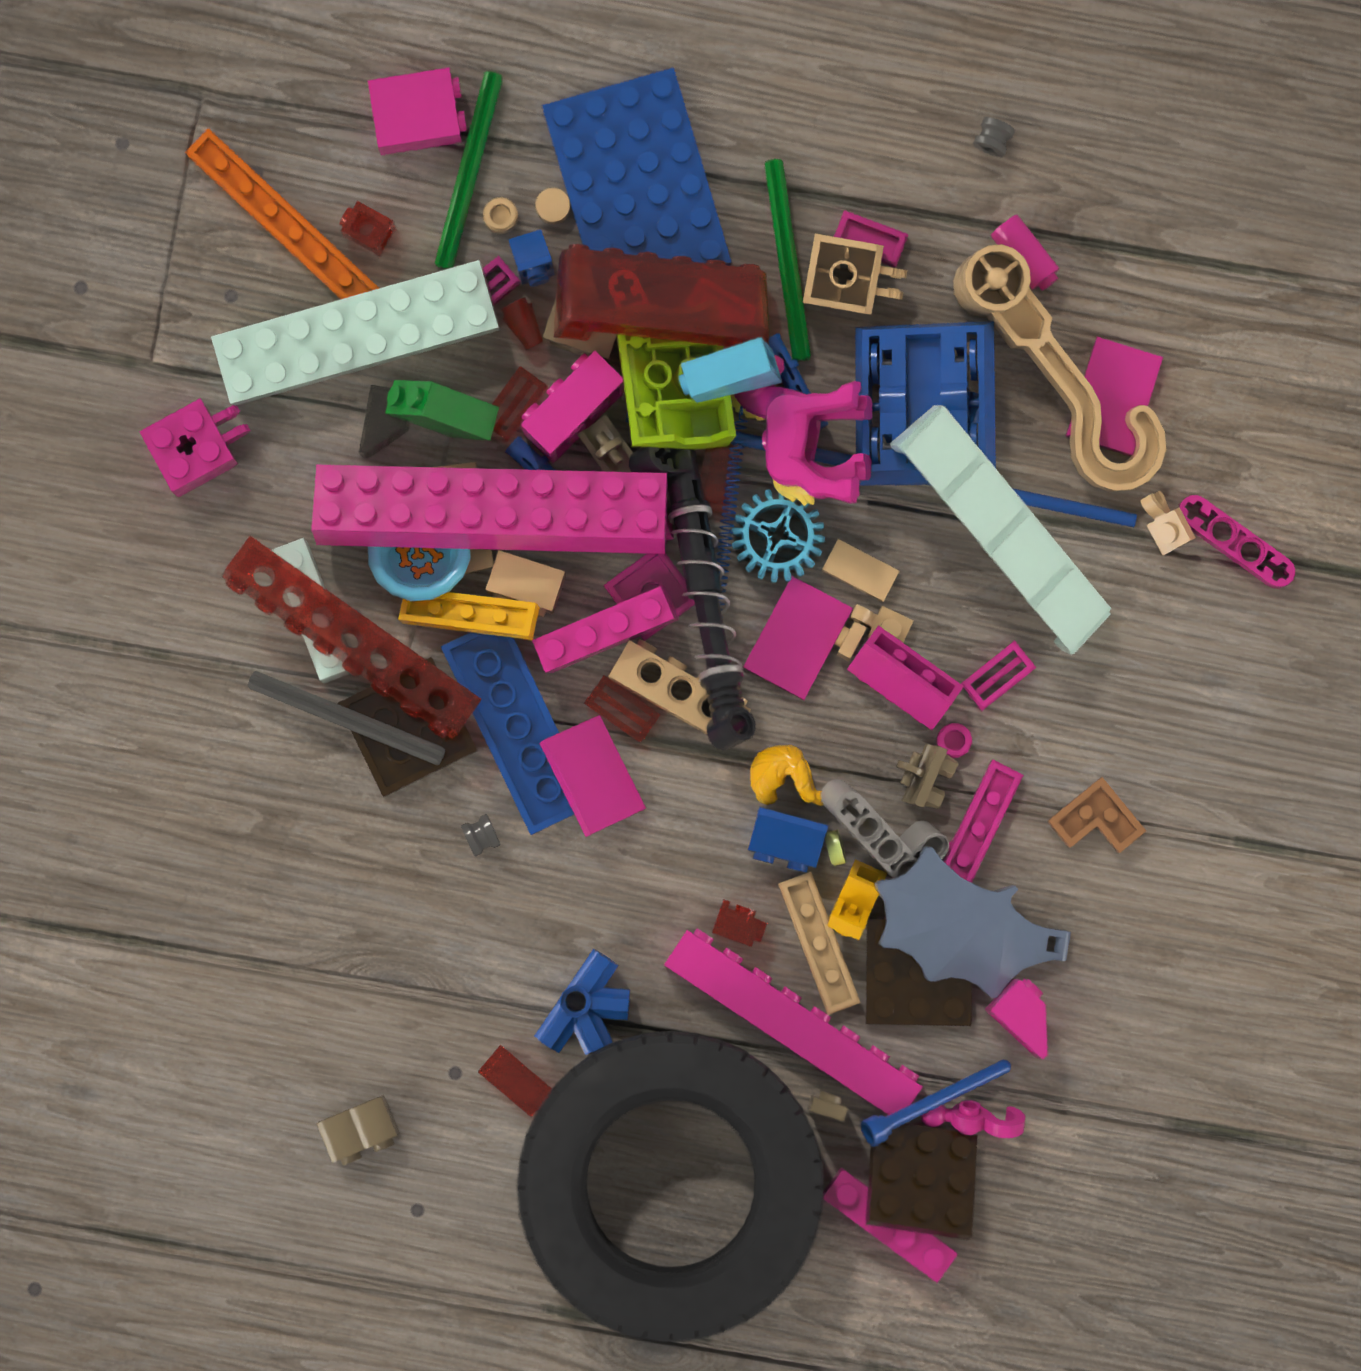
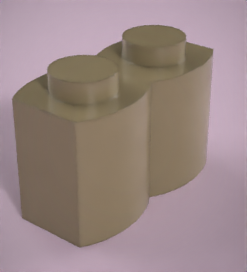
(358, 1129)

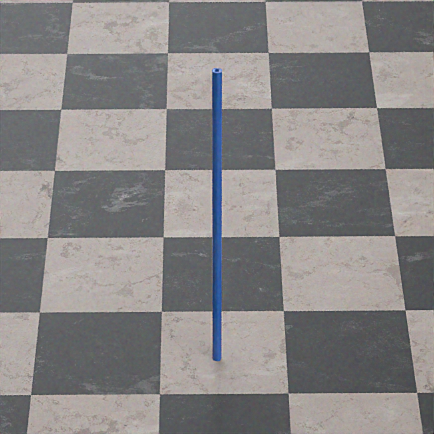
(1029, 498)

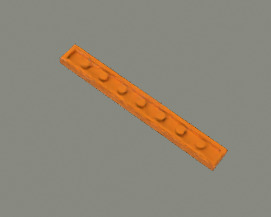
(278, 217)

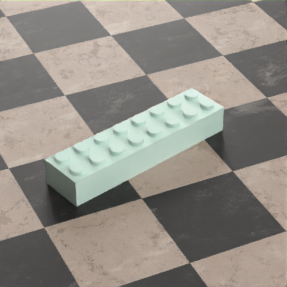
(355, 333)

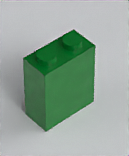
(441, 409)

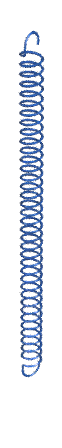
(732, 498)

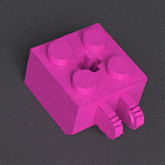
(211, 452)

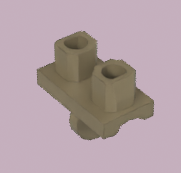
(606, 446)
(921, 775)

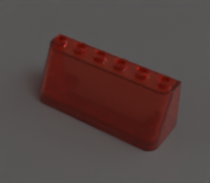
(659, 298)

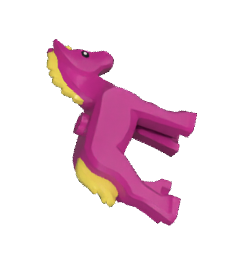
(794, 434)

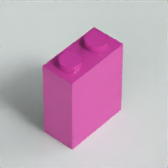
(416, 111)

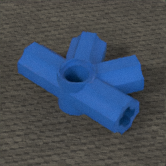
(600, 1003)

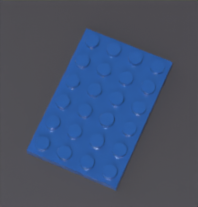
(636, 170)

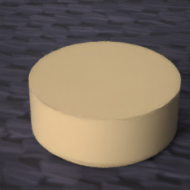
(553, 206)
(500, 215)

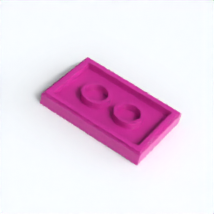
(1121, 380)
(797, 638)
(592, 775)

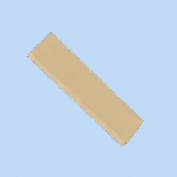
(819, 943)

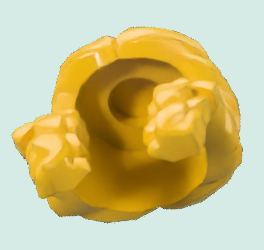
(772, 767)

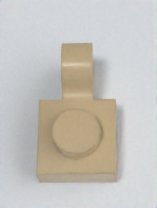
(1170, 527)
(886, 618)

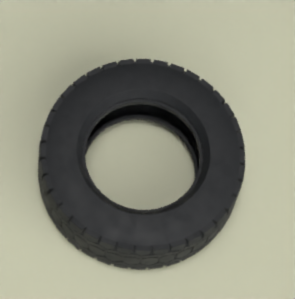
(637, 1295)

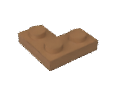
(1098, 808)

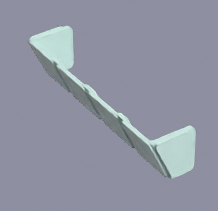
(1004, 527)

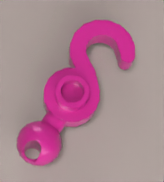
(971, 1118)

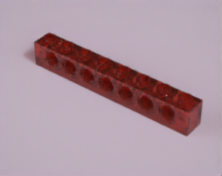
(343, 619)

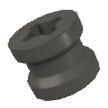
(993, 137)
(480, 835)

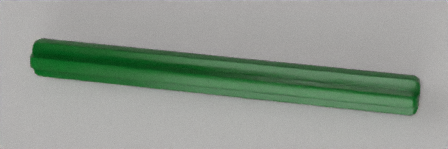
(468, 170)
(787, 260)

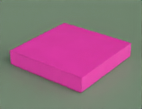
(648, 574)

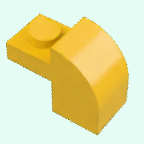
(855, 900)

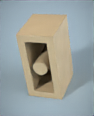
(526, 581)

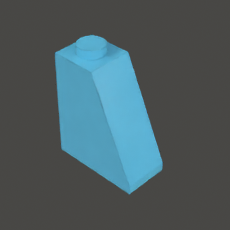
(730, 371)

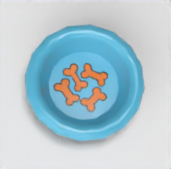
(418, 572)

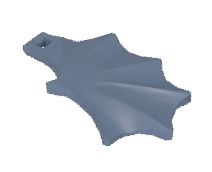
(961, 927)

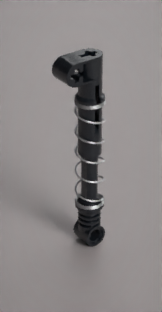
(690, 514)

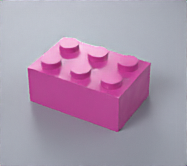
(572, 405)

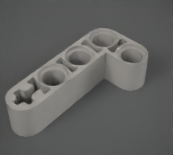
(875, 830)

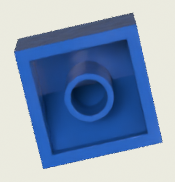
(787, 839)

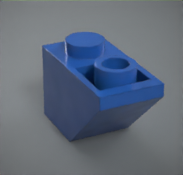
(532, 258)

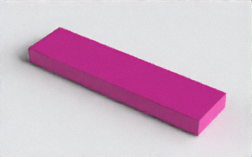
(982, 819)

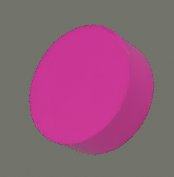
(955, 739)

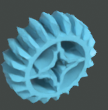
(793, 541)

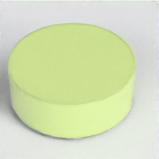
(835, 847)

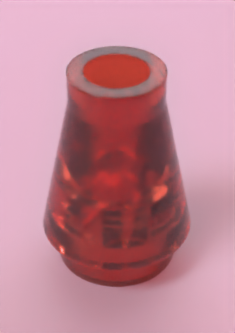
(522, 322)

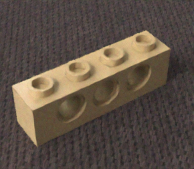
(628, 675)

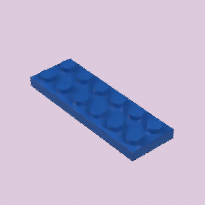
(512, 723)

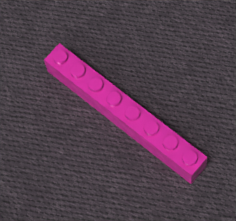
(792, 1024)

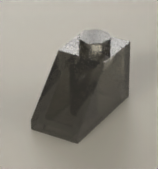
(379, 427)

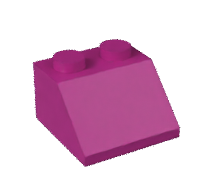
(1022, 1015)

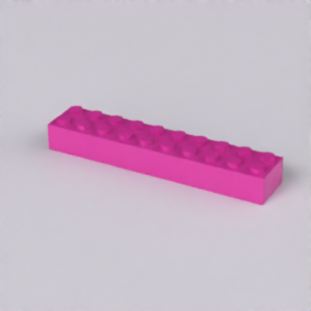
(490, 509)

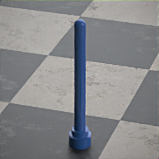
(877, 1129)

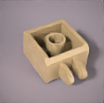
(856, 294)

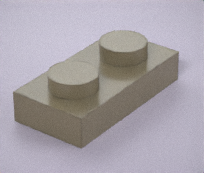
(828, 1105)

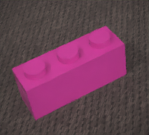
(905, 678)

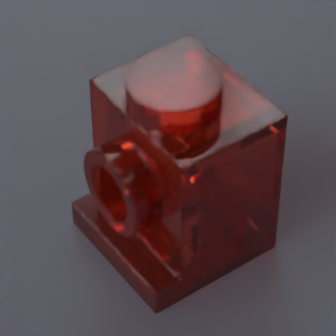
(363, 215)
(739, 924)

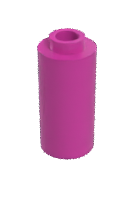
(1018, 236)

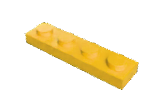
(473, 615)

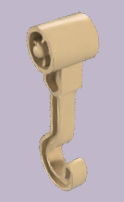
(996, 287)

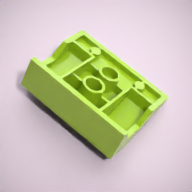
(656, 403)

